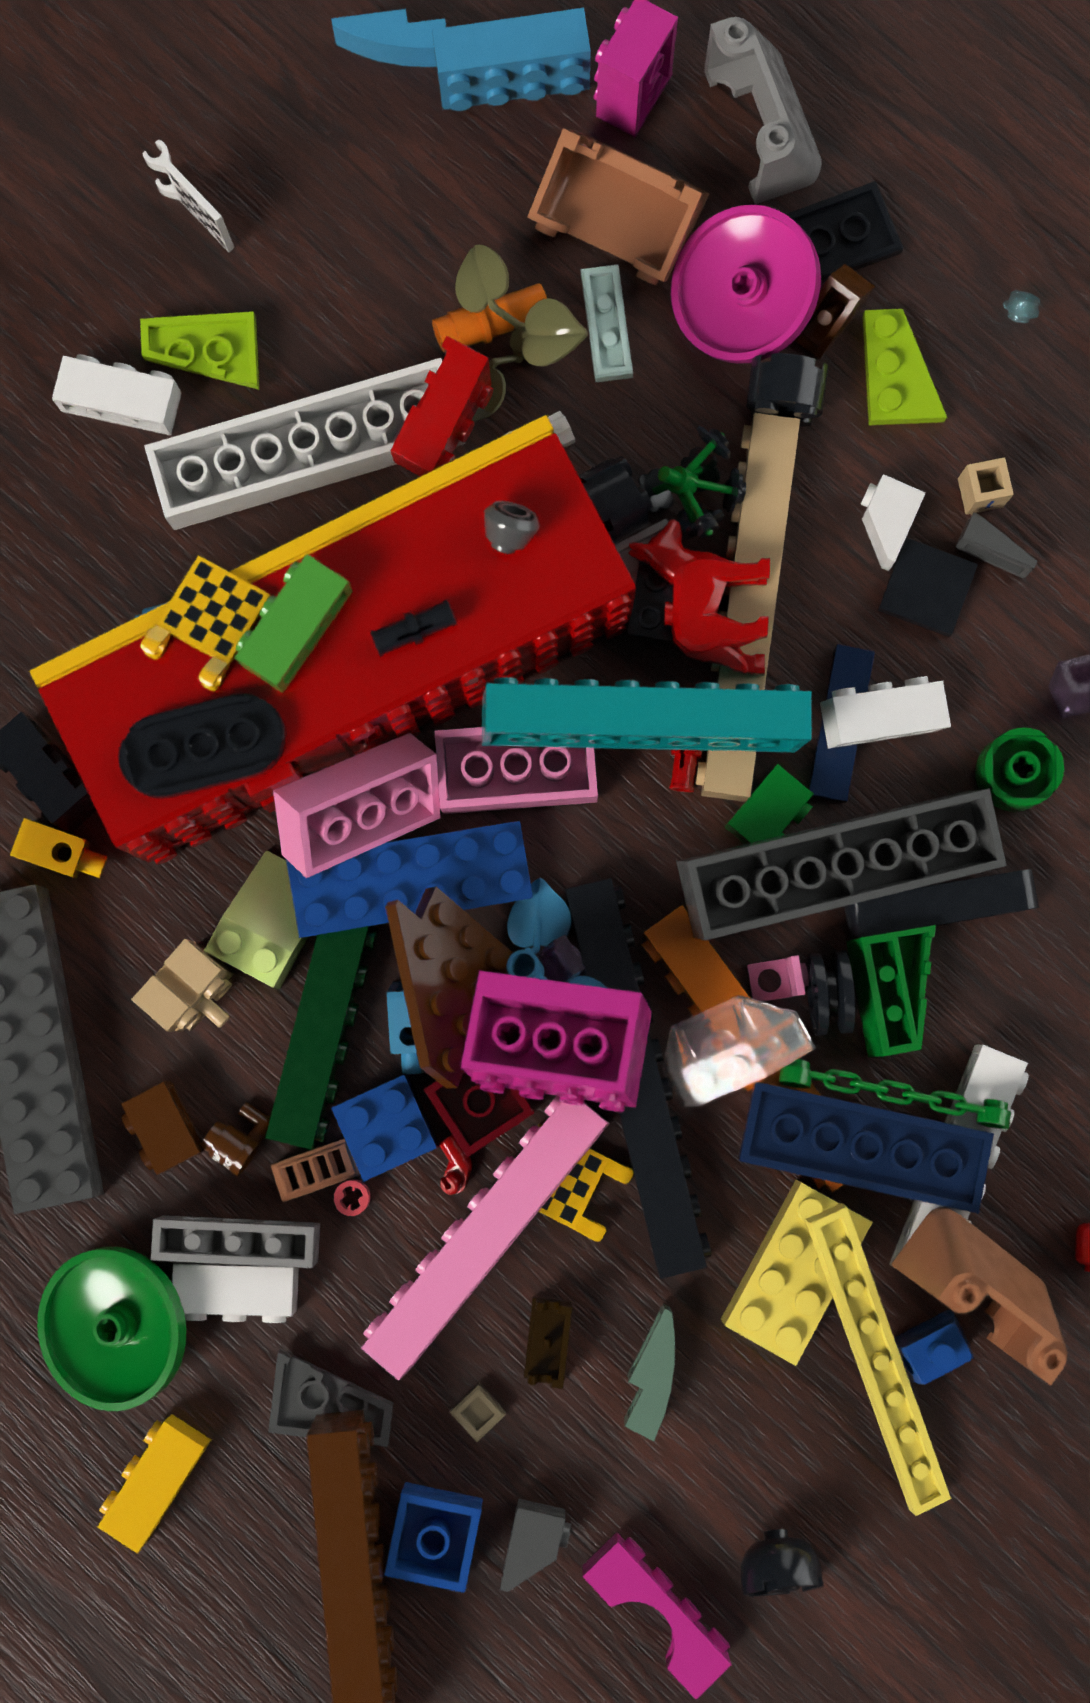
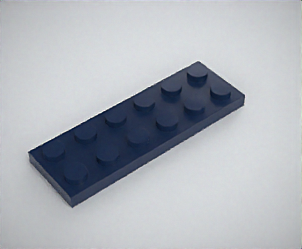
(866, 1147)

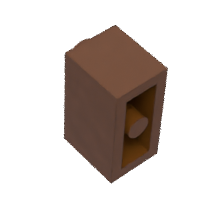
(162, 1128)

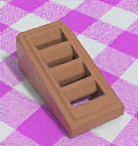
(283, 1181)

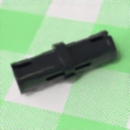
(413, 628)

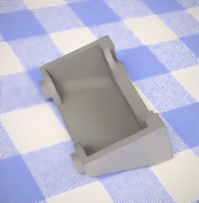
(750, 63)

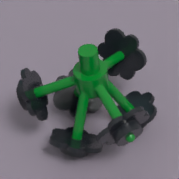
(696, 473)

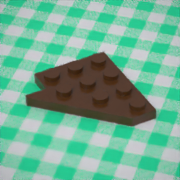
(439, 970)

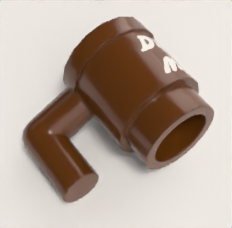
(233, 1147)

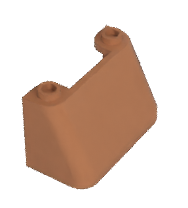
(617, 204)
(963, 1266)

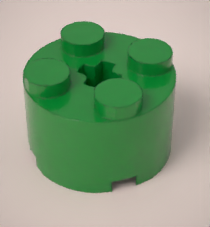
(1031, 753)

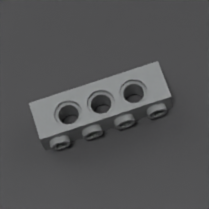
(235, 1241)

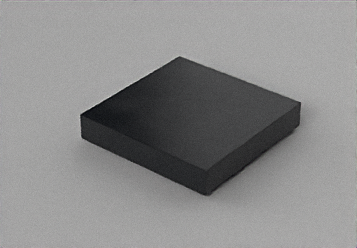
(927, 587)

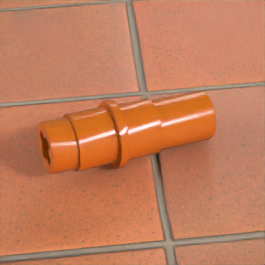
(483, 326)

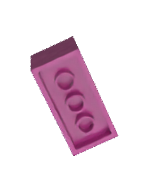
(523, 1020)

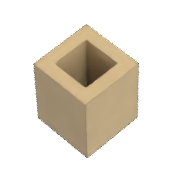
(985, 486)

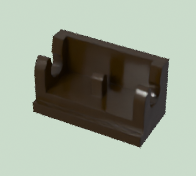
(548, 1342)

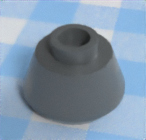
(509, 526)

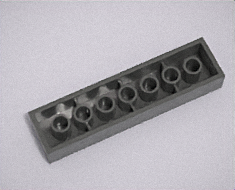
(841, 864)
(42, 1088)

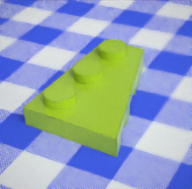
(205, 345)
(896, 373)

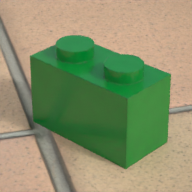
(771, 808)

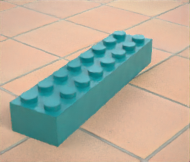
(645, 716)

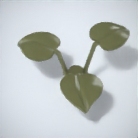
(543, 339)

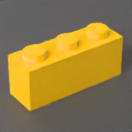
(152, 1482)

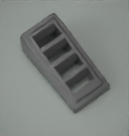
(992, 546)

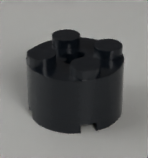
(787, 387)
(617, 497)

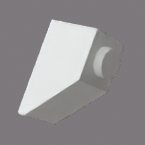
(889, 516)

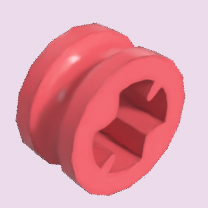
(340, 1193)

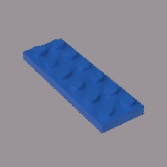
(467, 865)

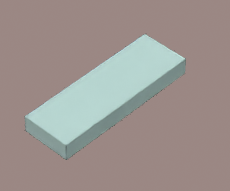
(606, 323)

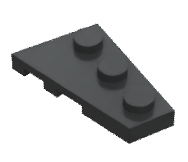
(308, 1390)

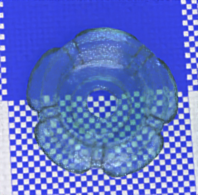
(1022, 306)

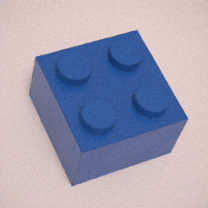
(385, 1127)
(434, 1537)

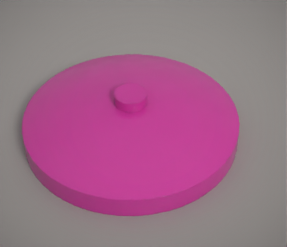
(745, 284)

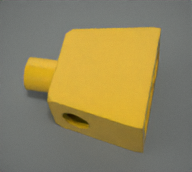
(41, 847)

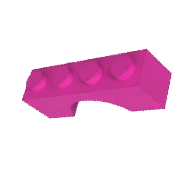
(621, 1576)

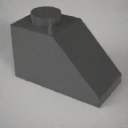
(533, 1542)

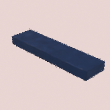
(834, 766)

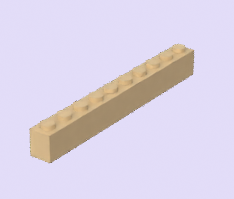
(759, 534)

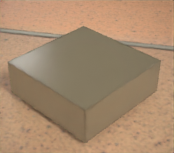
(478, 1412)

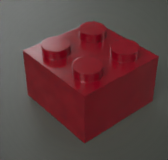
(478, 1115)

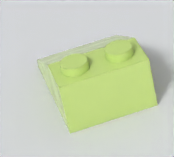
(260, 925)

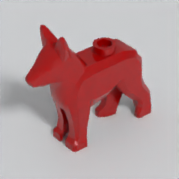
(697, 594)

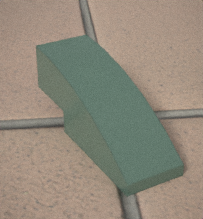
(653, 1375)

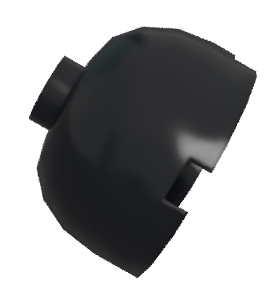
(780, 1566)

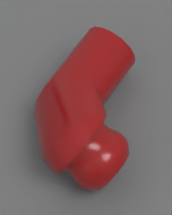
(458, 1167)

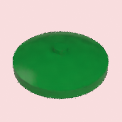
(111, 1328)

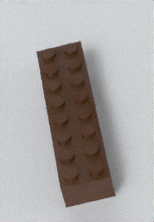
(351, 1559)

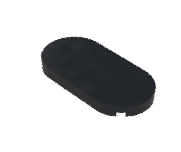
(202, 746)

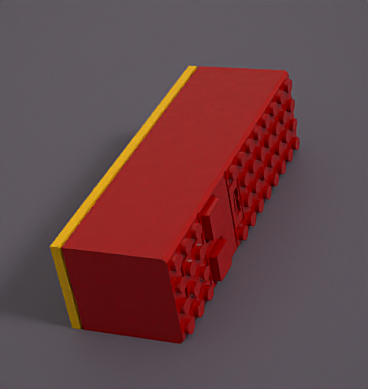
(346, 699)

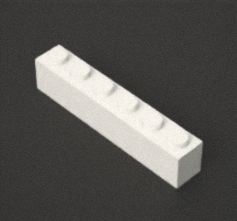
(986, 1076)

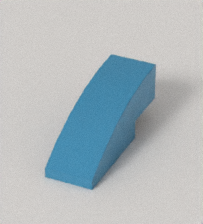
(388, 37)

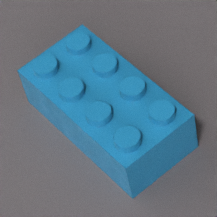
(512, 59)

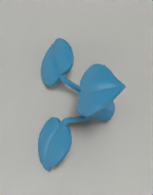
(535, 924)

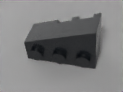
(44, 774)

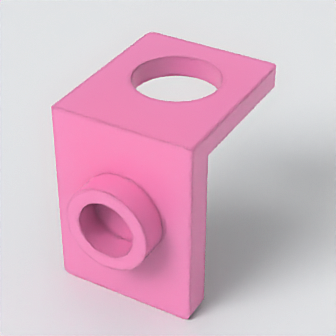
(792, 976)

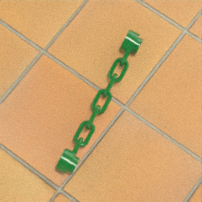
(991, 1114)

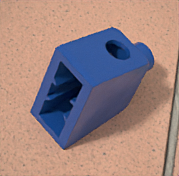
(933, 1348)

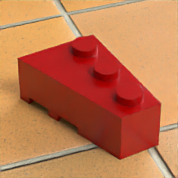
(444, 410)

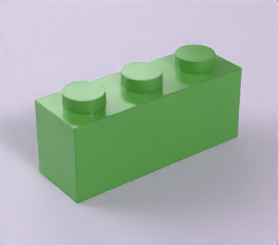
(293, 622)

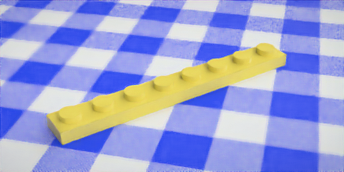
(878, 1358)

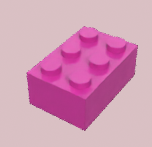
(634, 65)

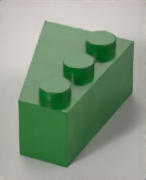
(891, 988)

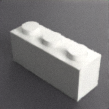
(117, 394)
(884, 712)
(236, 1291)

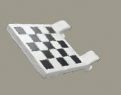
(189, 196)

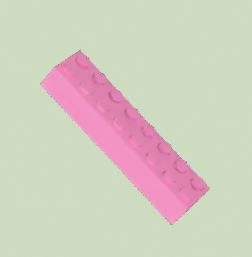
(483, 1238)

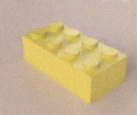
(785, 1283)

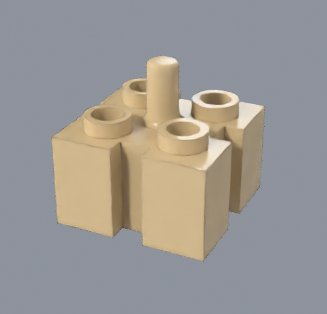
(184, 988)

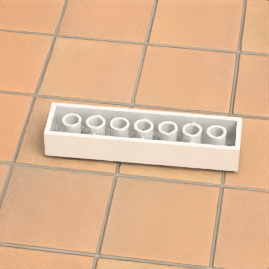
(284, 448)

